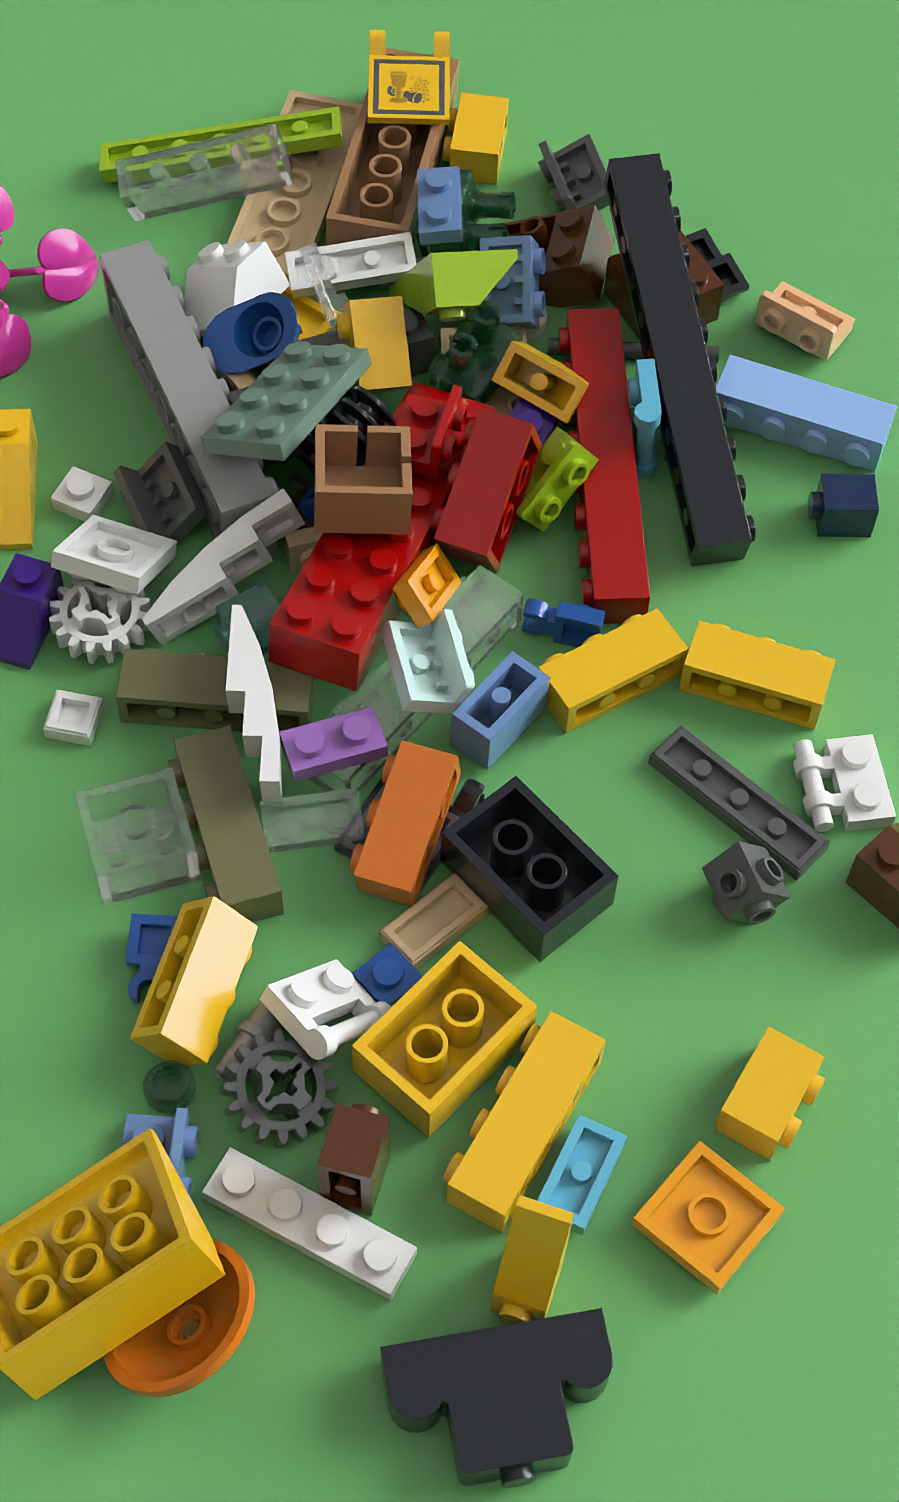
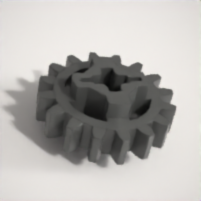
(292, 1103)

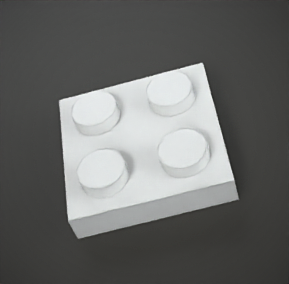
(114, 554)

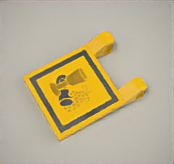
(409, 86)

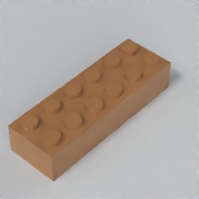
(379, 173)

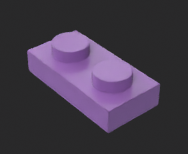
(333, 744)

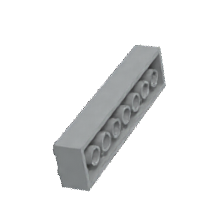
(179, 380)

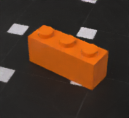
(405, 822)

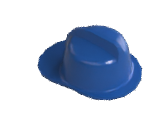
(252, 333)

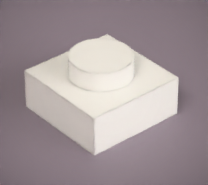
(82, 494)

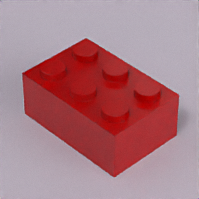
(487, 489)

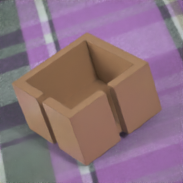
(362, 497)

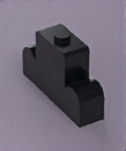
(501, 1392)

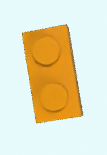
(426, 586)

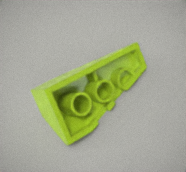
(452, 281)

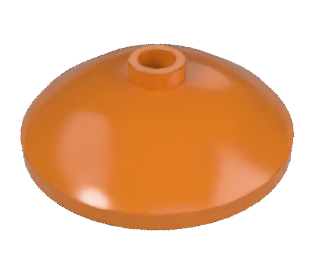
(191, 1338)

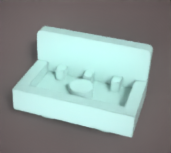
(428, 664)

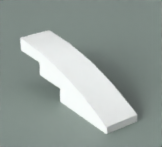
(220, 565)
(252, 694)

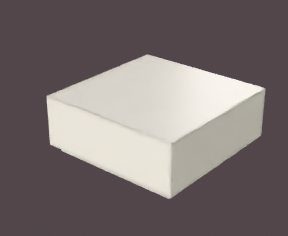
(73, 717)

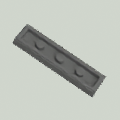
(738, 802)

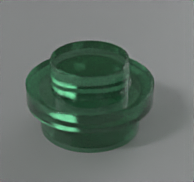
(169, 1086)

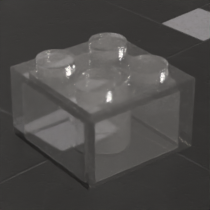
(138, 836)

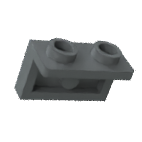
(576, 173)
(163, 494)

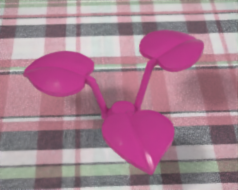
(67, 274)

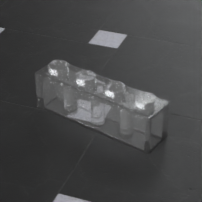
(204, 172)

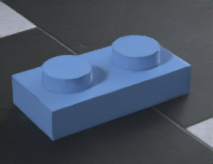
(439, 205)

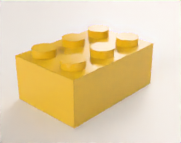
(443, 1038)

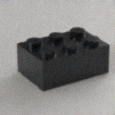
(528, 868)

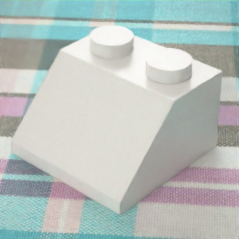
(228, 277)

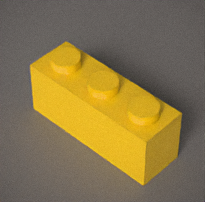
(613, 669)
(756, 674)
(194, 982)

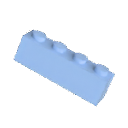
(805, 413)

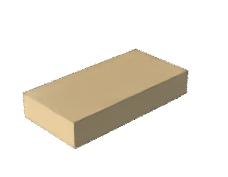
(434, 921)

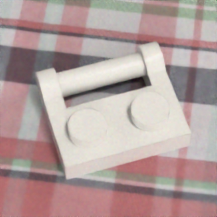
(318, 997)

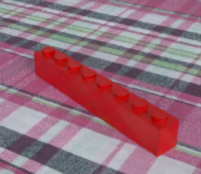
(610, 495)

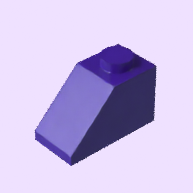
(26, 608)

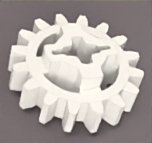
(97, 619)

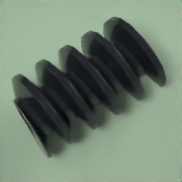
(362, 411)

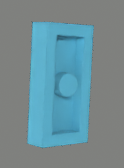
(583, 1170)

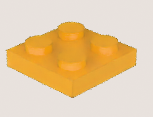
(708, 1217)

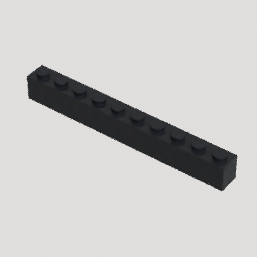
(674, 336)

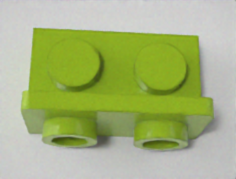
(557, 475)

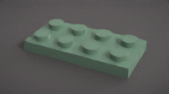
(286, 401)

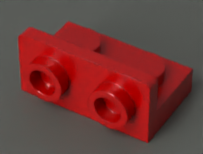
(432, 430)

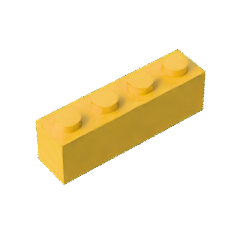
(524, 1121)

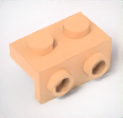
(803, 320)

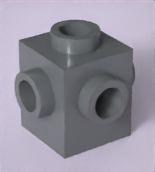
(746, 883)

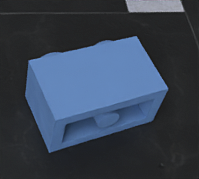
(499, 710)

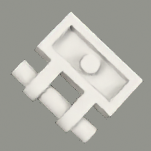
(857, 780)

